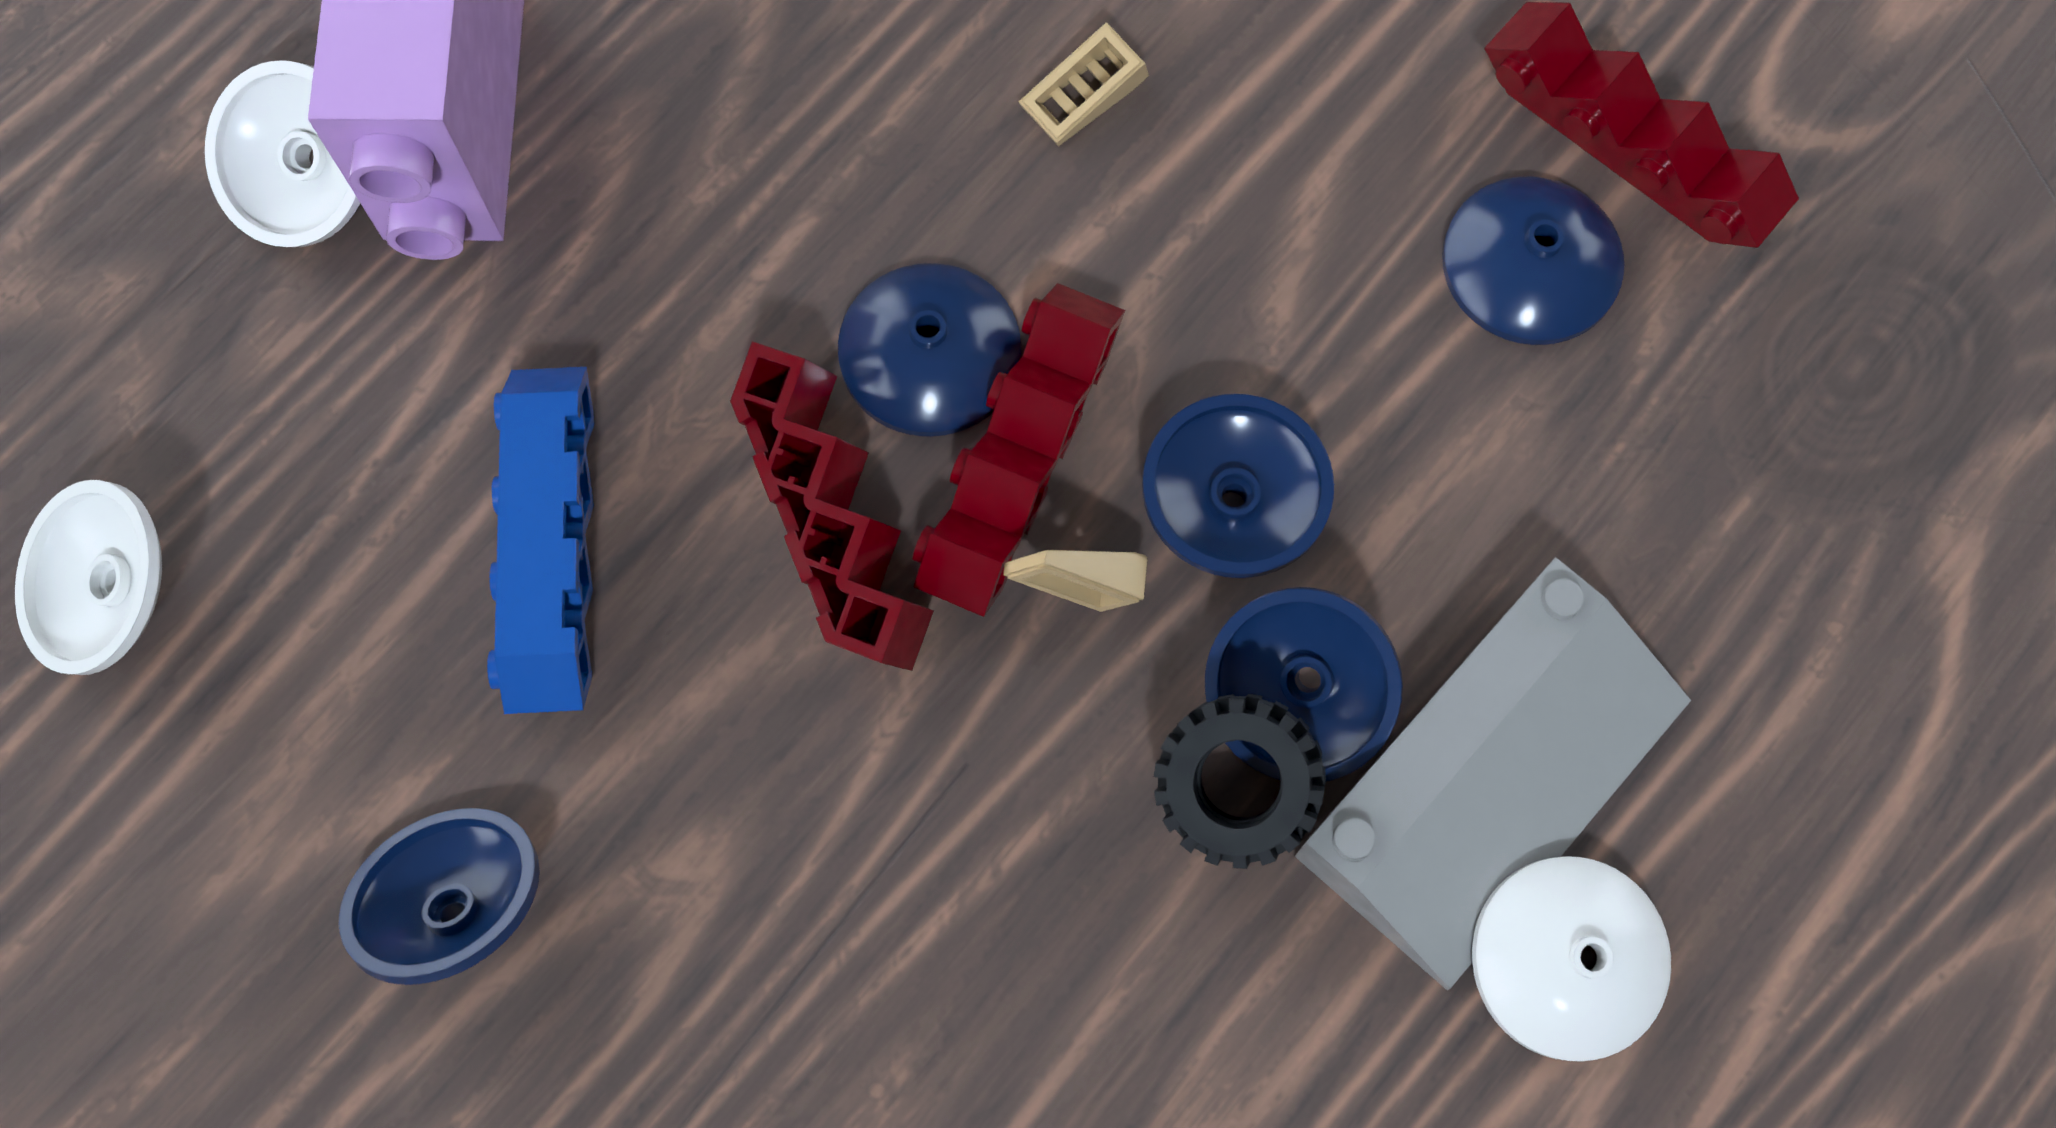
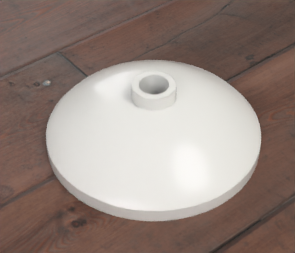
(261, 161)
(87, 577)
(1532, 966)

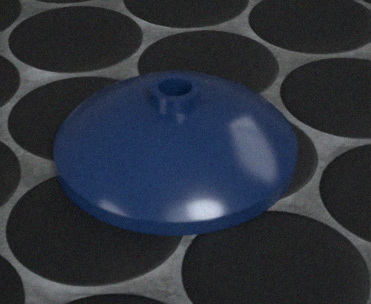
(1527, 288)
(927, 382)
(1245, 449)
(1317, 629)
(439, 896)

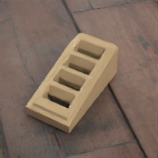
(1086, 57)
(1084, 577)

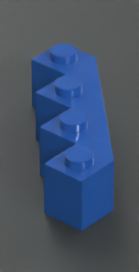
(542, 550)

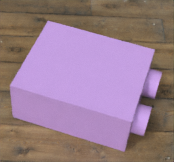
(421, 114)

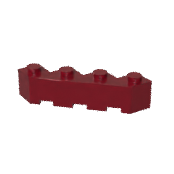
(1655, 144)
(1012, 464)
(812, 484)

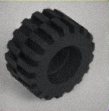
(1209, 828)

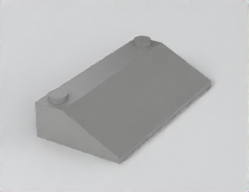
(1496, 770)

